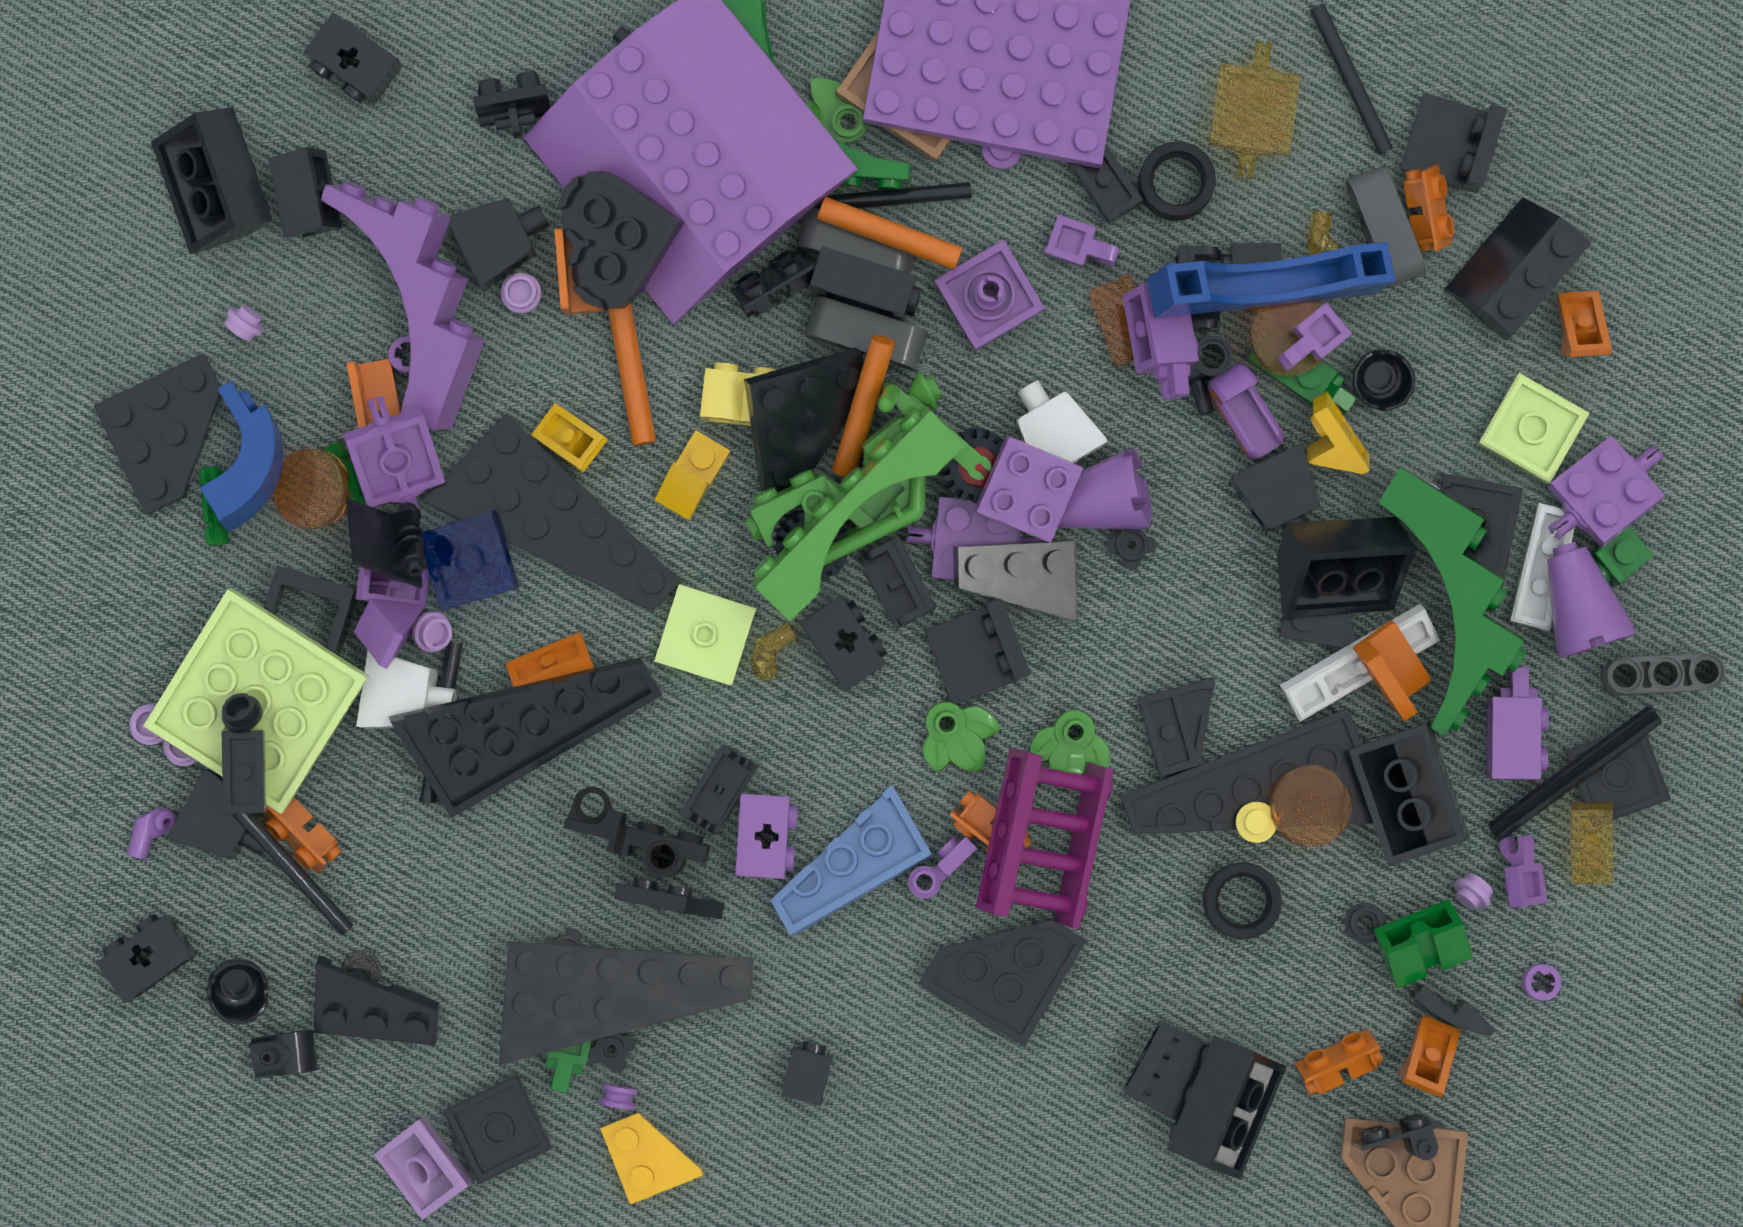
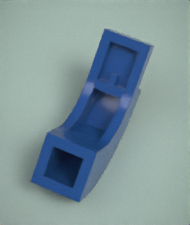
(256, 472)

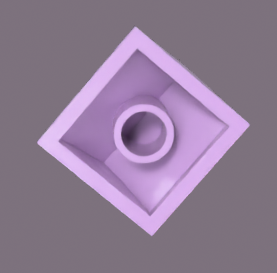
(423, 1167)

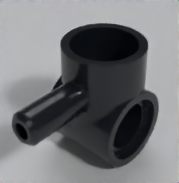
(1200, 373)
(284, 1054)

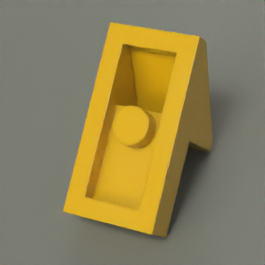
(569, 437)
(1340, 445)
(692, 475)

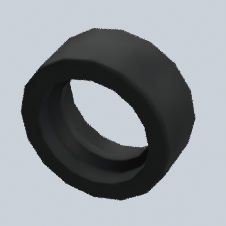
(1177, 150)
(1272, 894)

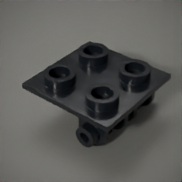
(755, 287)
(387, 541)
(1415, 1131)

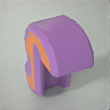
(1245, 411)

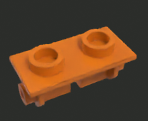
(1429, 189)
(977, 818)
(309, 846)
(1322, 1067)

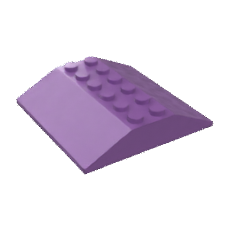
(705, 132)

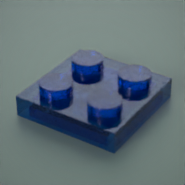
(469, 560)

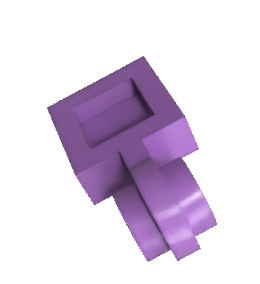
(951, 856)

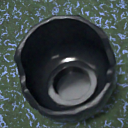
(1383, 379)
(237, 991)

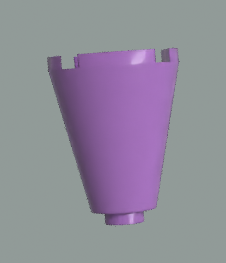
(1110, 496)
(1583, 603)

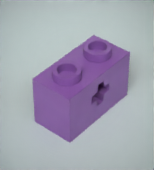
(753, 814)

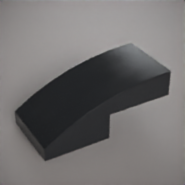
(1461, 1015)

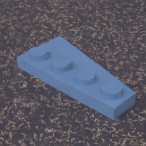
(861, 859)

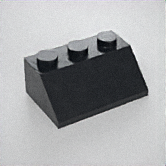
(211, 179)
(1517, 267)
(1342, 566)
(1409, 794)
(1225, 1107)

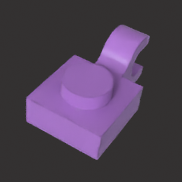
(1074, 242)
(1317, 336)
(1524, 877)

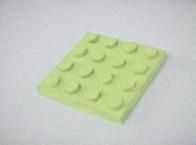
(291, 675)

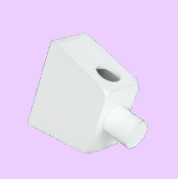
(1057, 425)
(398, 690)

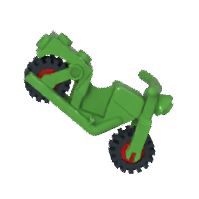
(889, 508)

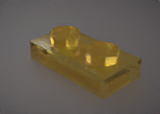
(1592, 843)

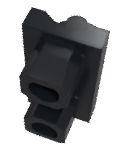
(511, 107)

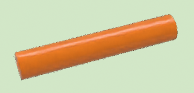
(889, 233)
(632, 376)
(863, 404)

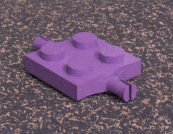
(393, 456)
(1605, 492)
(961, 526)

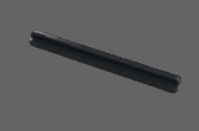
(1574, 773)

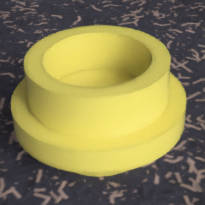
(1255, 822)

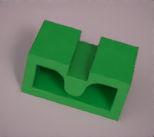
(1423, 941)

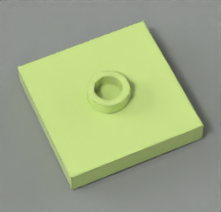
(1533, 428)
(705, 635)

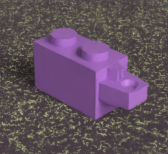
(1160, 344)
(1515, 731)

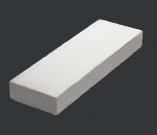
(1532, 595)

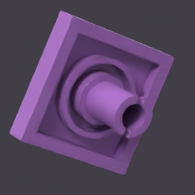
(989, 295)
(1028, 488)

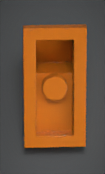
(1583, 324)
(1430, 1056)

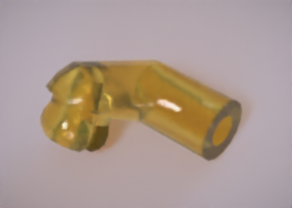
(1318, 236)
(766, 651)

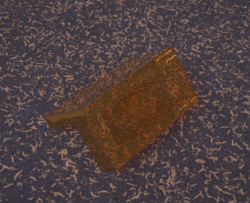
(1111, 315)

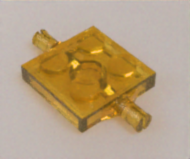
(1254, 109)

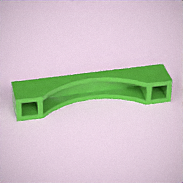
(796, 571)

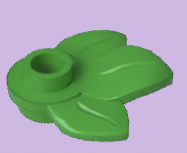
(831, 109)
(961, 741)
(1070, 752)

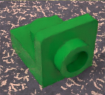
(1621, 556)

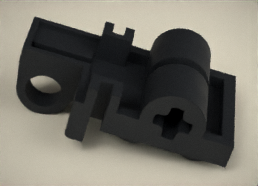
(646, 835)

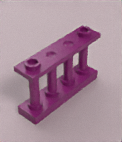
(1009, 830)

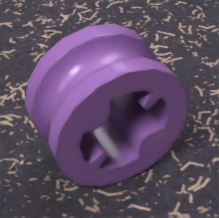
(396, 362)
(1539, 994)
(618, 1096)

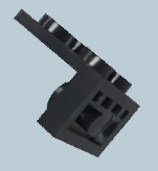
(1455, 138)
(977, 652)
(1165, 1070)

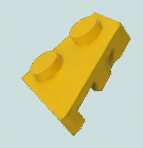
(646, 1158)

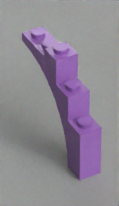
(441, 347)

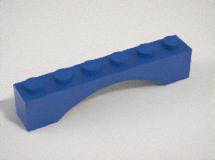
(1222, 287)

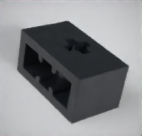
(340, 39)
(846, 667)
(169, 953)

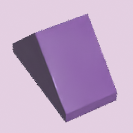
(381, 587)
(386, 628)

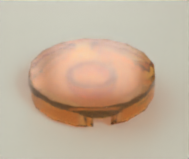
(1273, 335)
(312, 488)
(1310, 806)

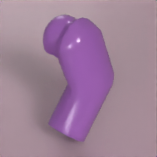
(147, 828)

